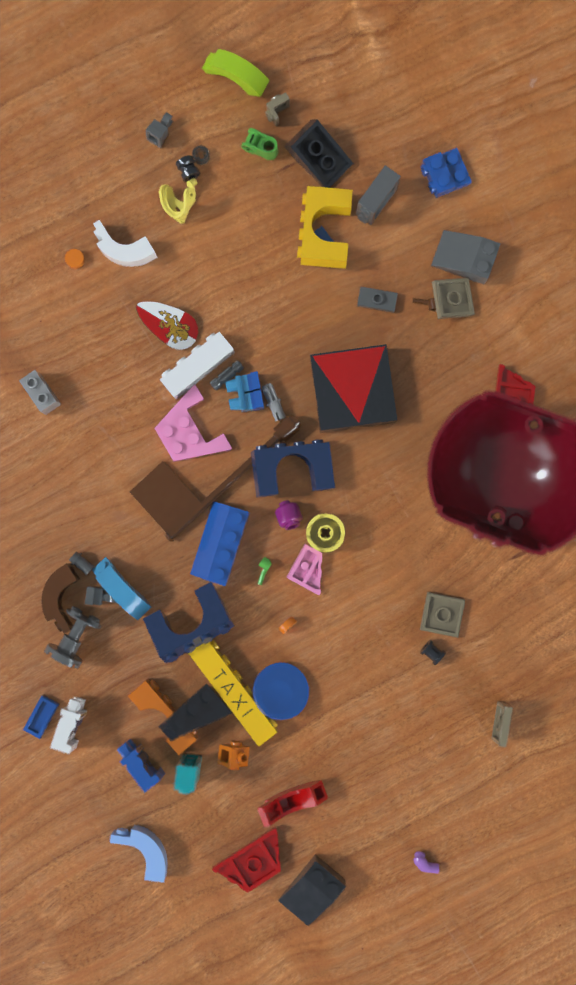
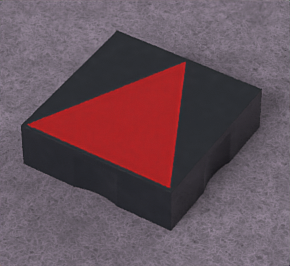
(353, 388)

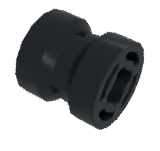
(187, 167)

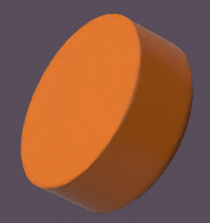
(74, 259)
(287, 625)

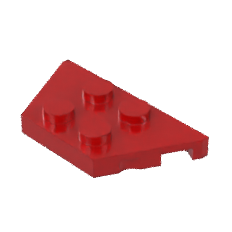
(514, 386)
(253, 862)

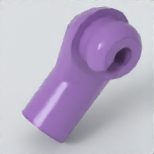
(423, 865)

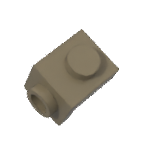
(276, 105)

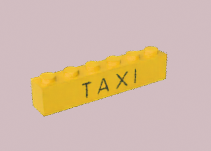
(233, 691)

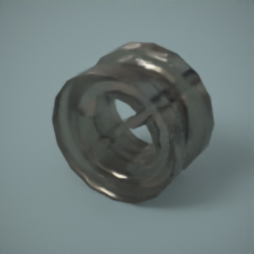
(199, 148)

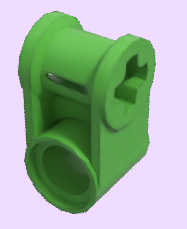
(257, 142)

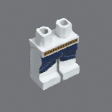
(68, 725)

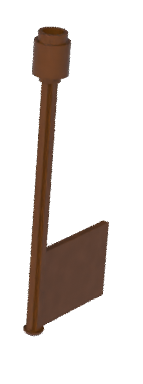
(175, 505)

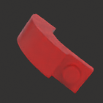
(291, 800)

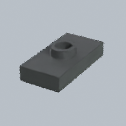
(377, 299)

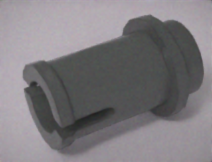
(81, 563)

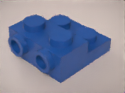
(445, 172)

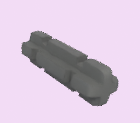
(226, 375)

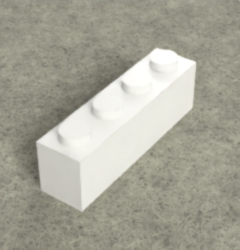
(197, 365)

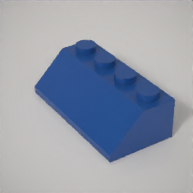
(219, 543)

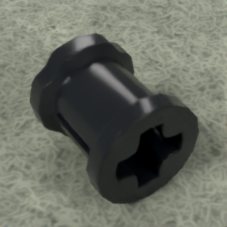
(432, 652)

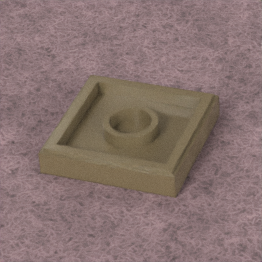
(453, 298)
(442, 614)
(501, 723)

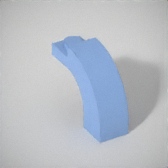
(150, 847)

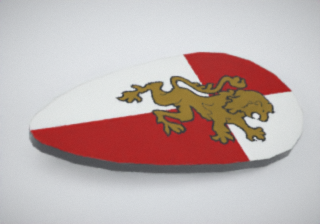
(168, 324)

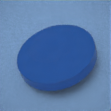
(281, 691)

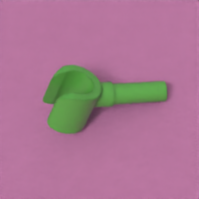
(265, 564)

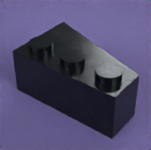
(197, 712)

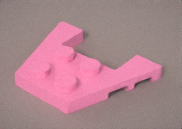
(182, 435)

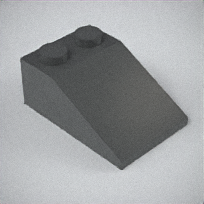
(466, 255)

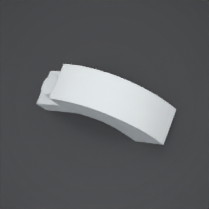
(125, 255)

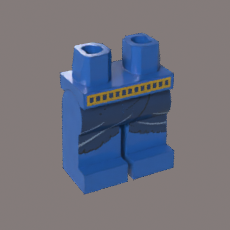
(139, 766)

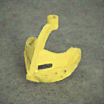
(170, 202)

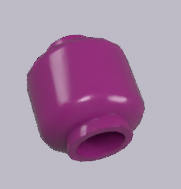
(288, 515)

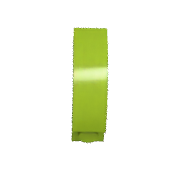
(238, 70)

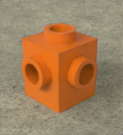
(237, 756)

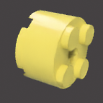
(336, 532)

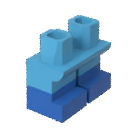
(248, 391)

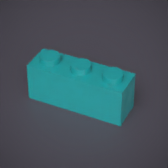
(188, 773)

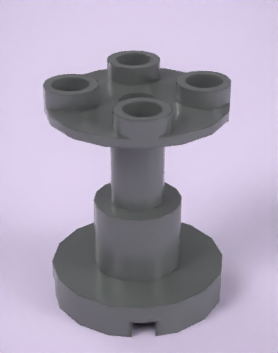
(69, 644)

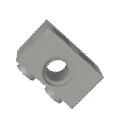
(40, 392)

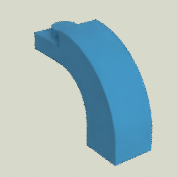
(120, 589)

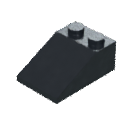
(319, 153)
(313, 890)

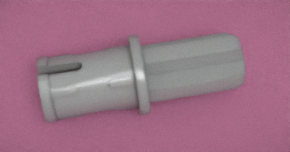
(273, 402)

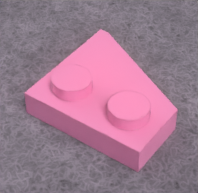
(307, 569)

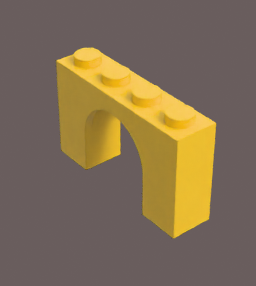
(319, 202)

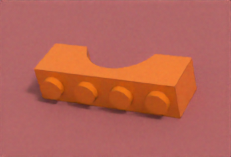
(149, 697)

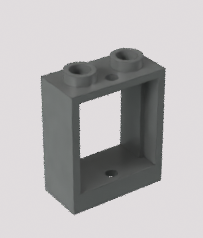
(377, 195)

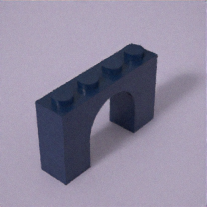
(315, 455)
(214, 622)

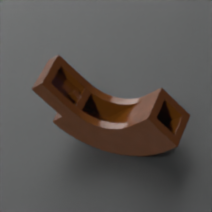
(53, 594)

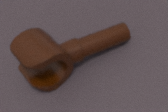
(431, 302)

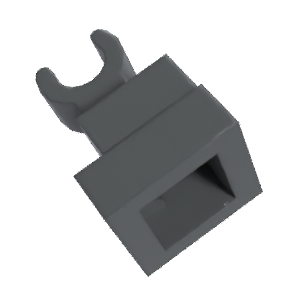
(158, 131)
(96, 596)

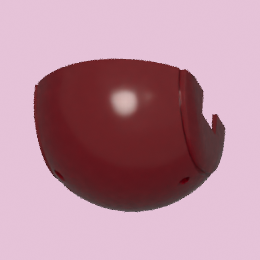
(495, 462)

